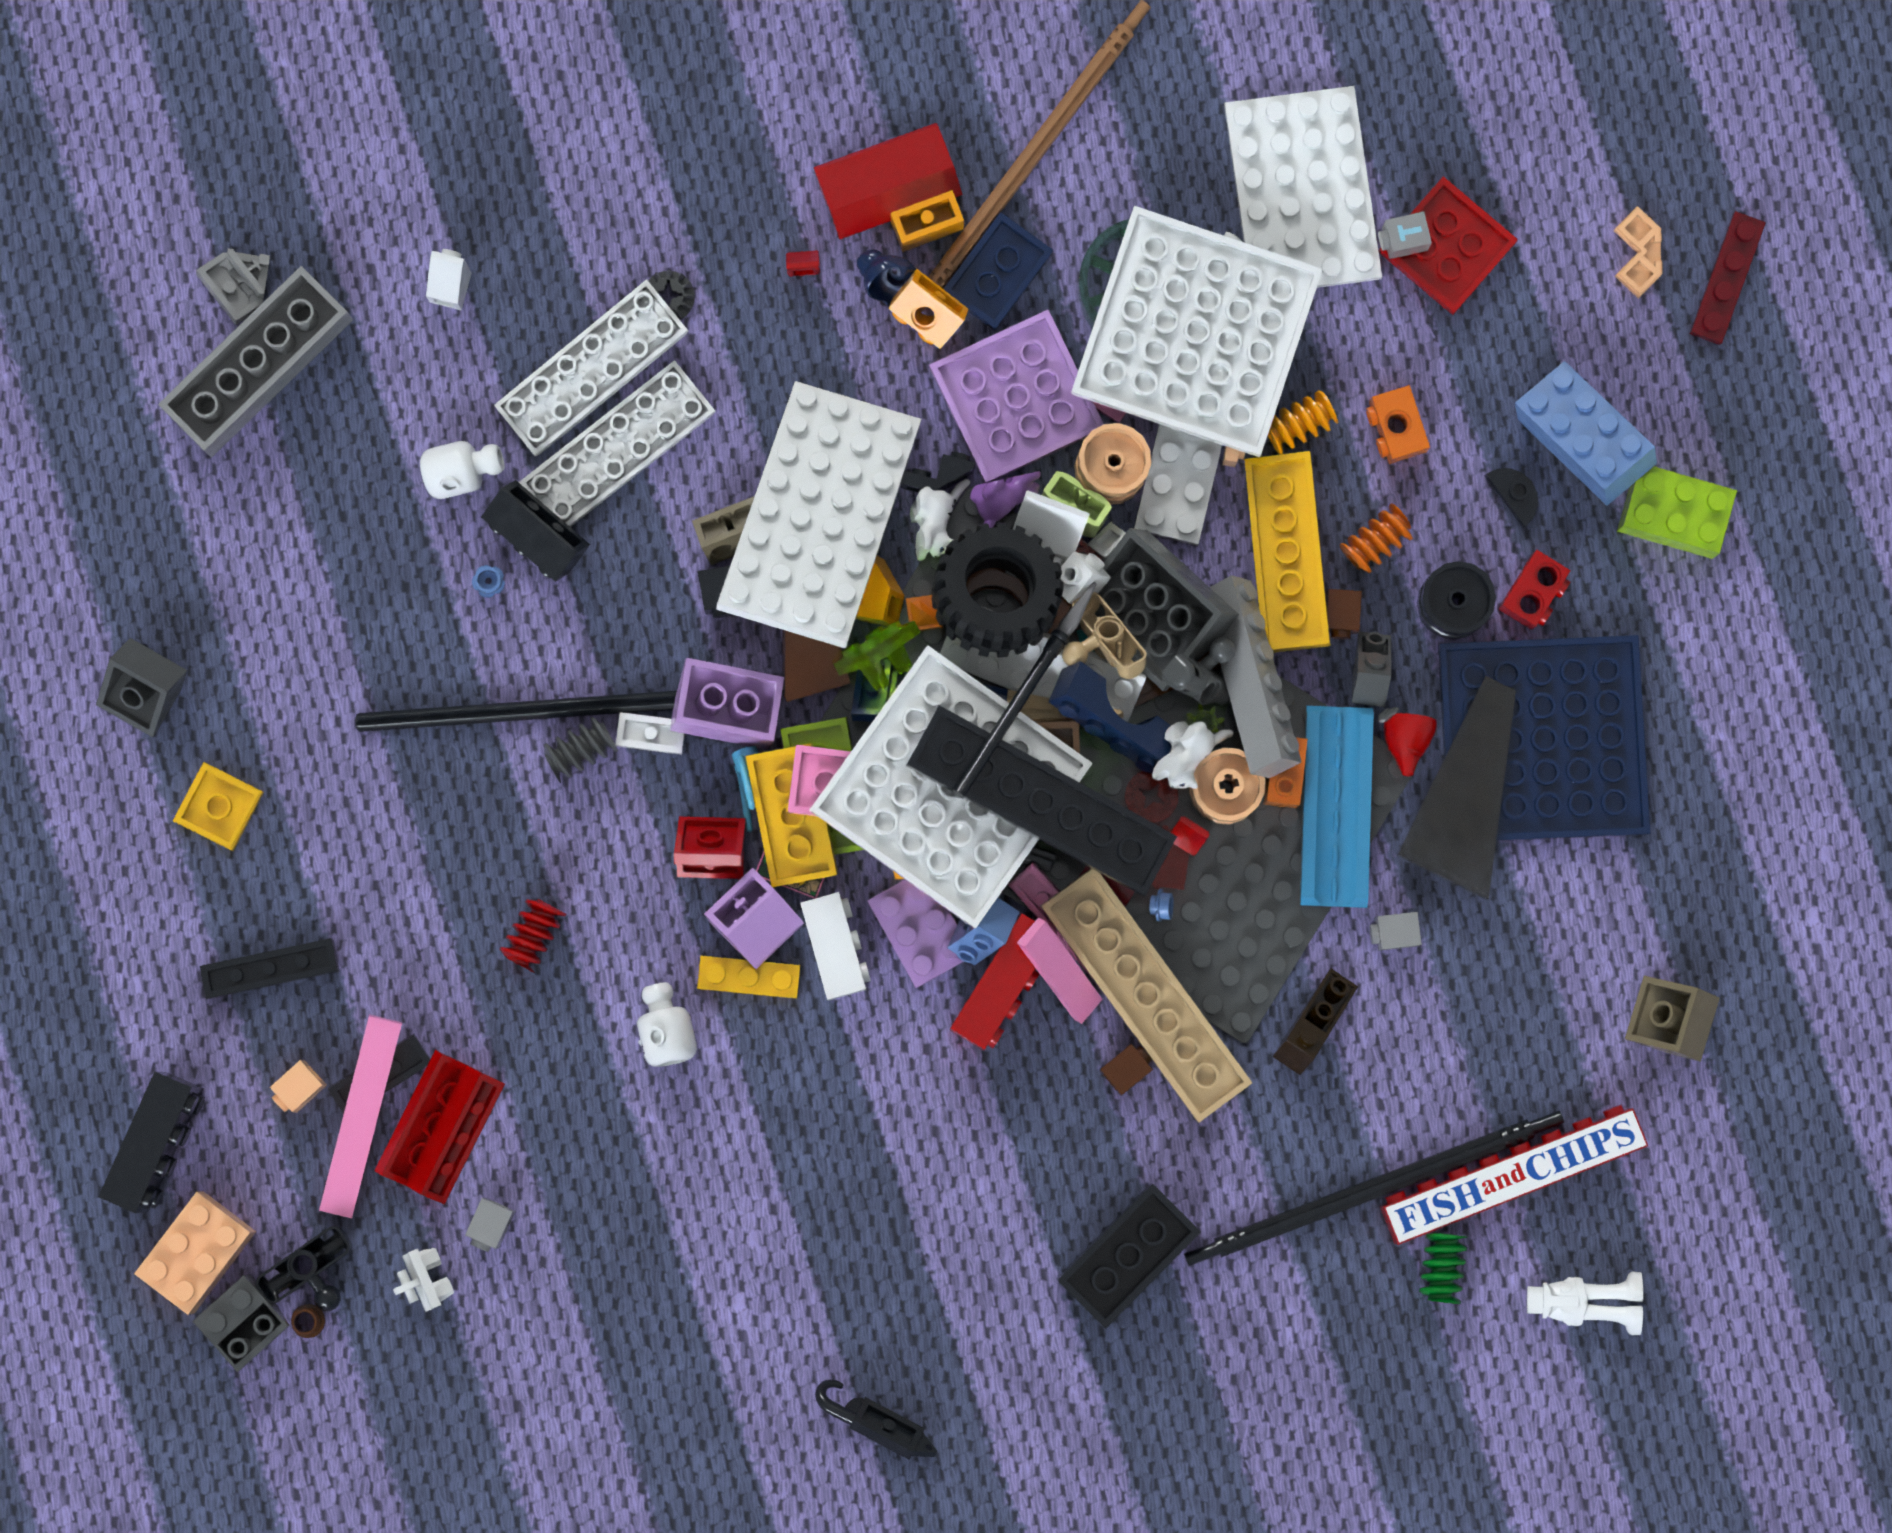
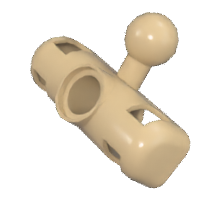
(1116, 650)

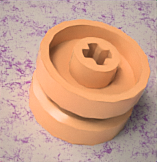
(1120, 445)
(1213, 802)

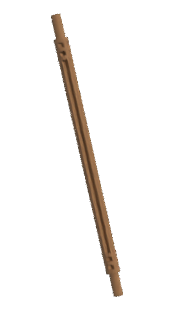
(1037, 147)

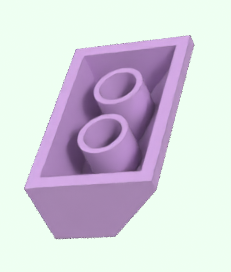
(727, 704)

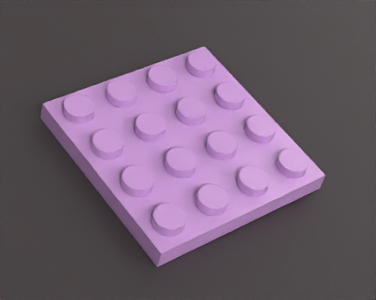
(1015, 396)

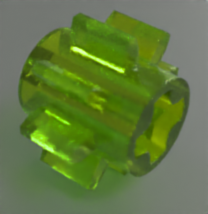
(1208, 714)

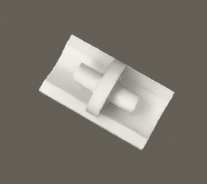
(429, 1293)

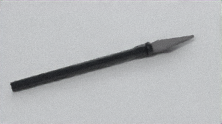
(1051, 650)

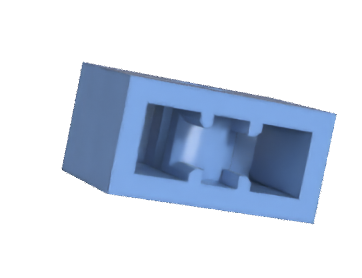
(992, 933)

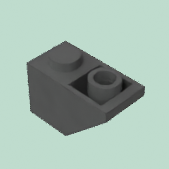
(1372, 669)

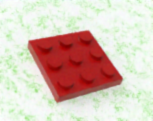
(1462, 250)

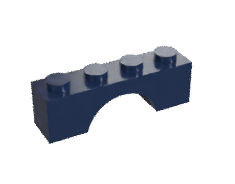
(1083, 697)

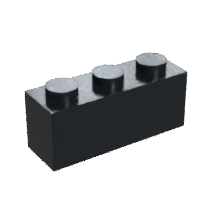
(535, 531)

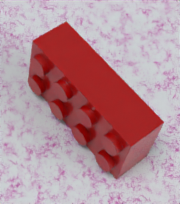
(997, 991)

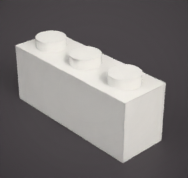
(835, 945)

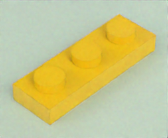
(743, 978)

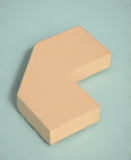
(1645, 239)

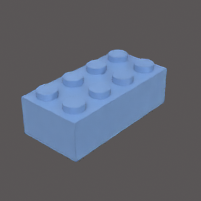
(1586, 433)

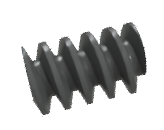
(579, 748)

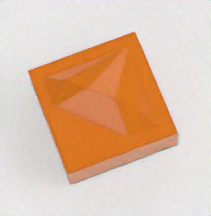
(922, 612)

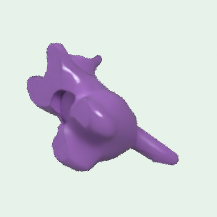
(998, 497)

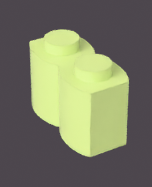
(1070, 492)

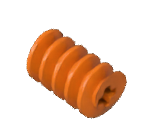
(1377, 539)

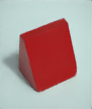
(802, 263)
(1189, 835)

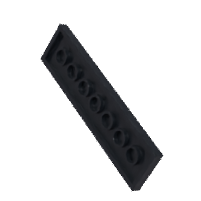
(1045, 803)

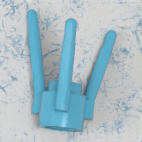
(744, 782)

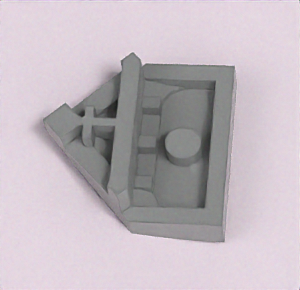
(236, 282)

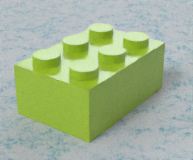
(1678, 512)

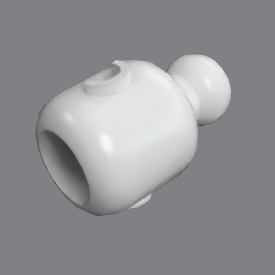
(458, 468)
(666, 1030)

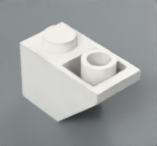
(447, 279)

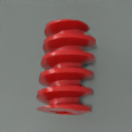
(531, 933)

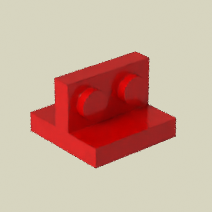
(710, 847)

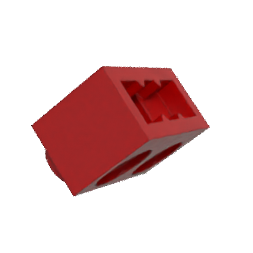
(1528, 586)

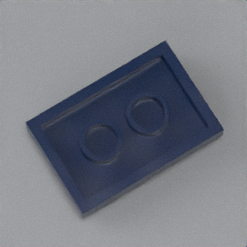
(998, 271)

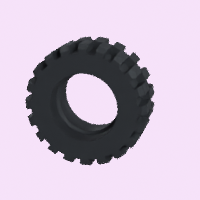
(1007, 551)

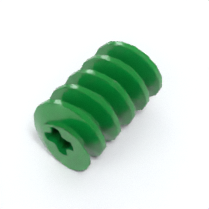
(1443, 1267)

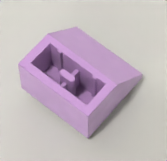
(754, 918)

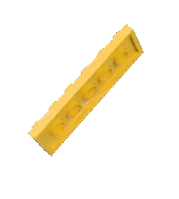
(1287, 551)

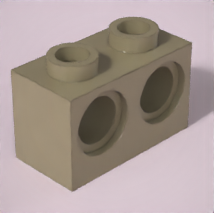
(722, 530)

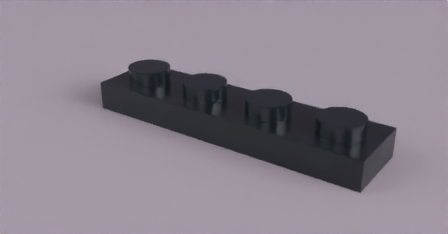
(269, 968)

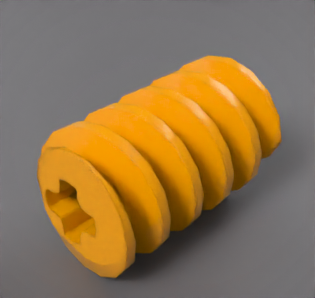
(1301, 420)

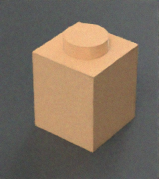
(297, 1087)

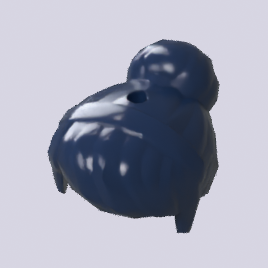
(879, 274)

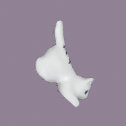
(932, 514)
(1189, 748)

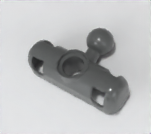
(1200, 678)

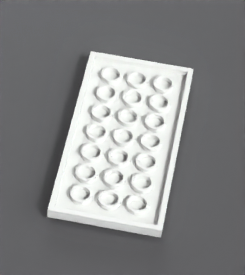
(819, 515)

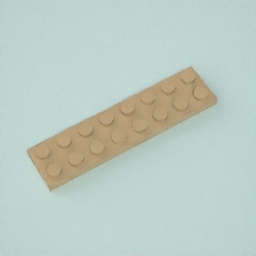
(1146, 994)

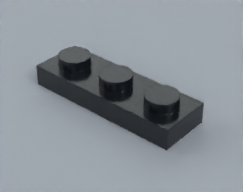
(407, 1060)

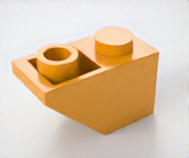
(882, 596)

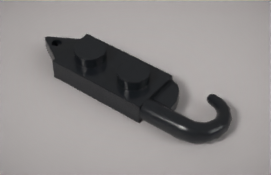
(877, 1423)

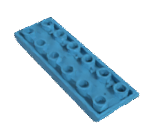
(1337, 807)

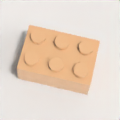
(195, 1252)

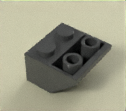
(241, 1322)

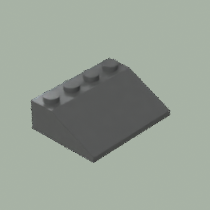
(1162, 603)

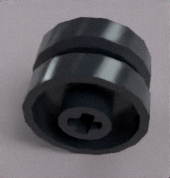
(1464, 582)

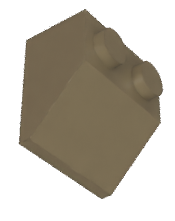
(1672, 1018)

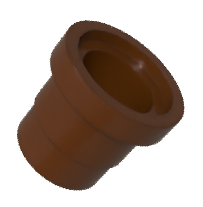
(319, 1320)

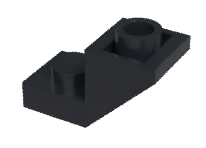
(951, 471)

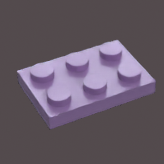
(917, 931)

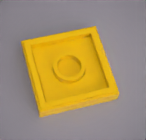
(218, 806)

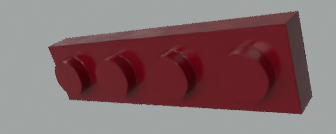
(1727, 278)

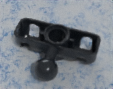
(322, 1255)

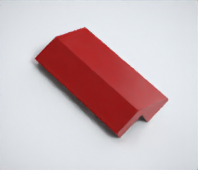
(886, 178)
(439, 1127)

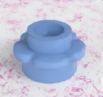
(479, 581)
(1162, 905)

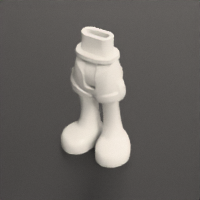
(1569, 1301)

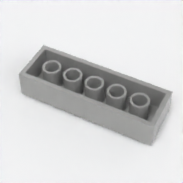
(256, 361)

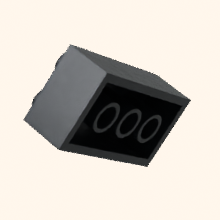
(152, 1142)
(1128, 1255)

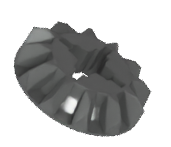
(680, 285)

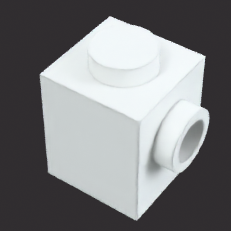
(1080, 573)

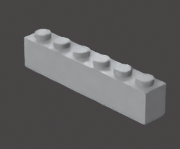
(1255, 686)

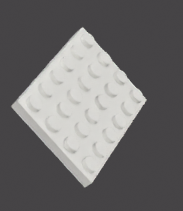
(1305, 181)

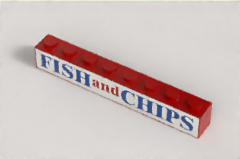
(1514, 1175)

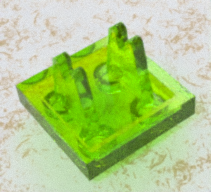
(879, 644)

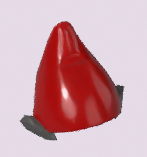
(1407, 737)

